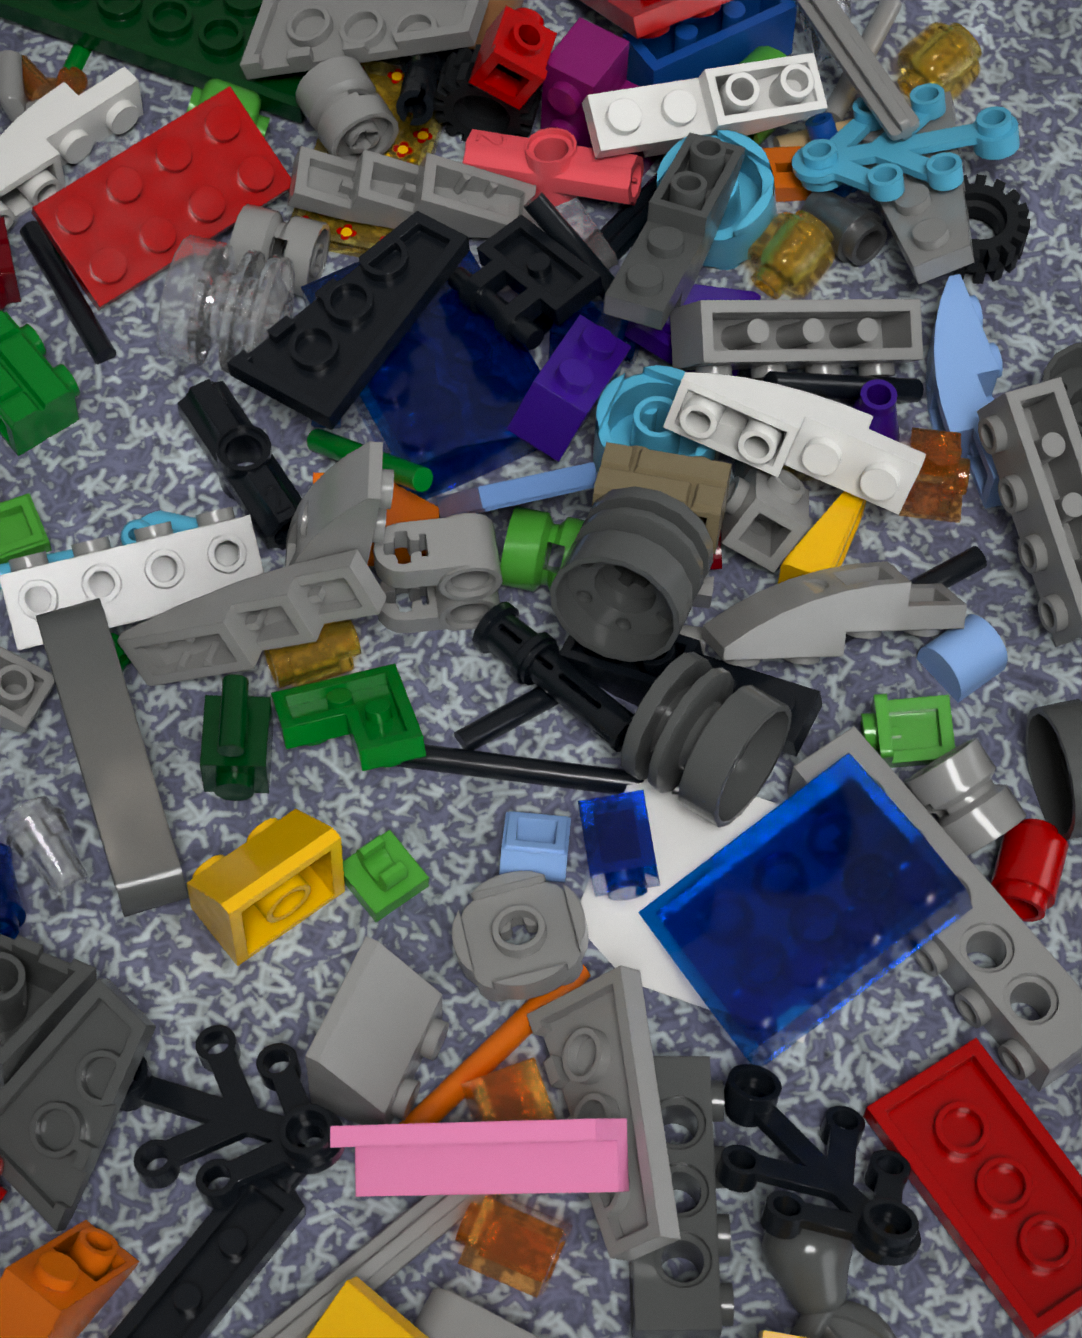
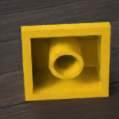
(268, 883)

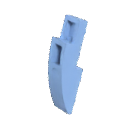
(962, 380)

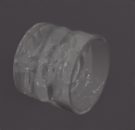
(215, 305)

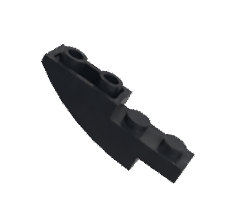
(633, 680)

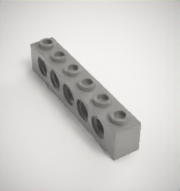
(1024, 969)

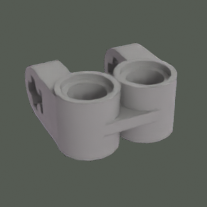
(455, 575)

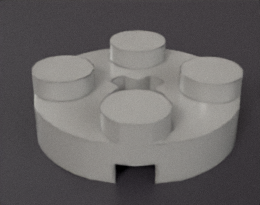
(526, 969)

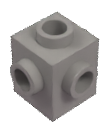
(766, 516)

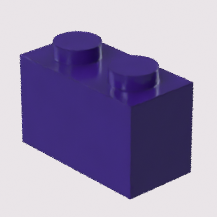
(568, 387)

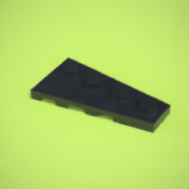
(346, 334)

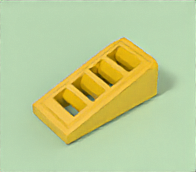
(827, 540)

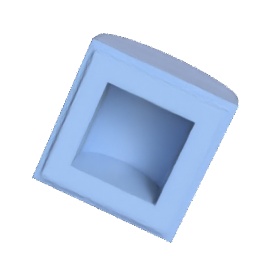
(965, 657)
(535, 844)

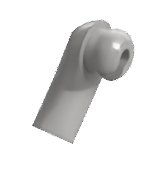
(11, 85)

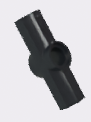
(232, 439)

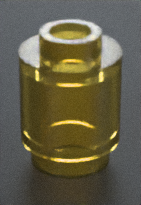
(315, 660)

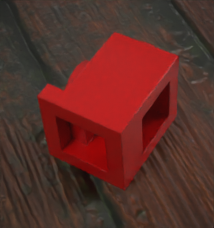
(520, 44)

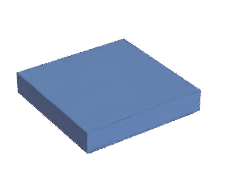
(518, 490)

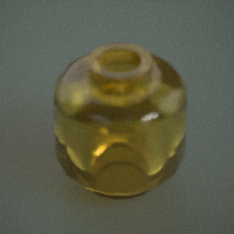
(940, 56)
(791, 255)

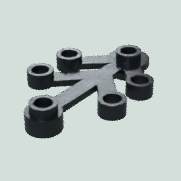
(232, 1120)
(878, 1228)

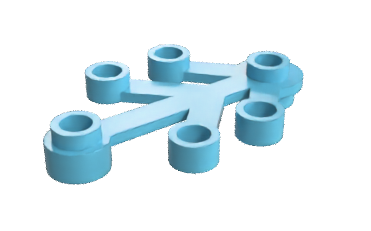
(829, 163)

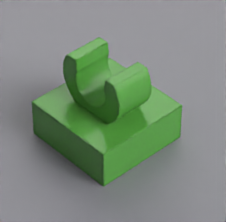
(383, 875)

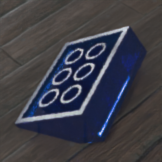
(447, 391)
(806, 910)

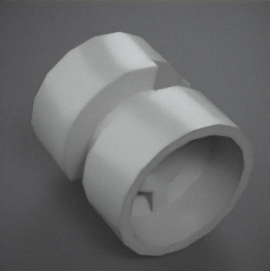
(346, 109)
(266, 231)
(966, 798)

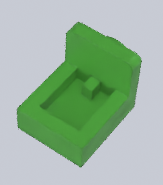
(909, 729)

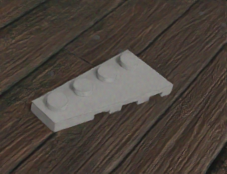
(303, 33)
(926, 222)
(608, 1071)

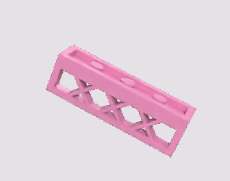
(488, 1157)

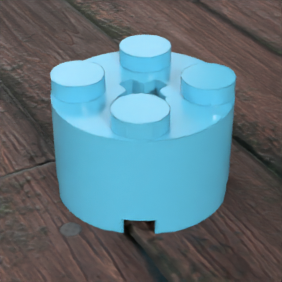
(749, 207)
(634, 414)

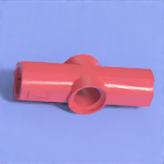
(557, 165)

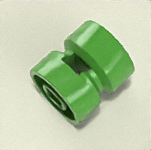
(530, 545)

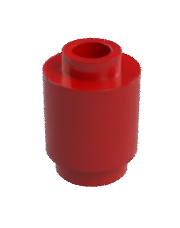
(1030, 868)

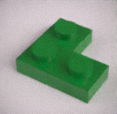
(362, 704)

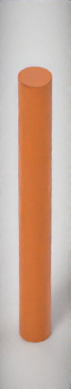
(485, 1057)

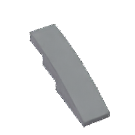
(389, 191)
(261, 613)

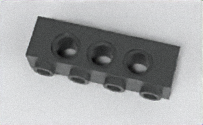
(703, 1305)

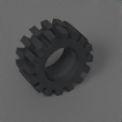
(471, 108)
(1007, 220)

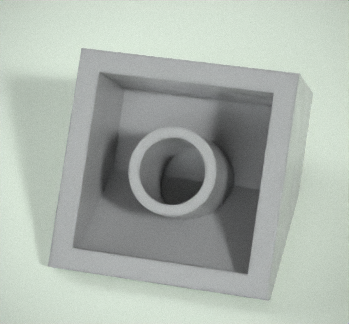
(375, 1039)

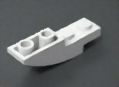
(730, 98)
(60, 132)
(790, 427)

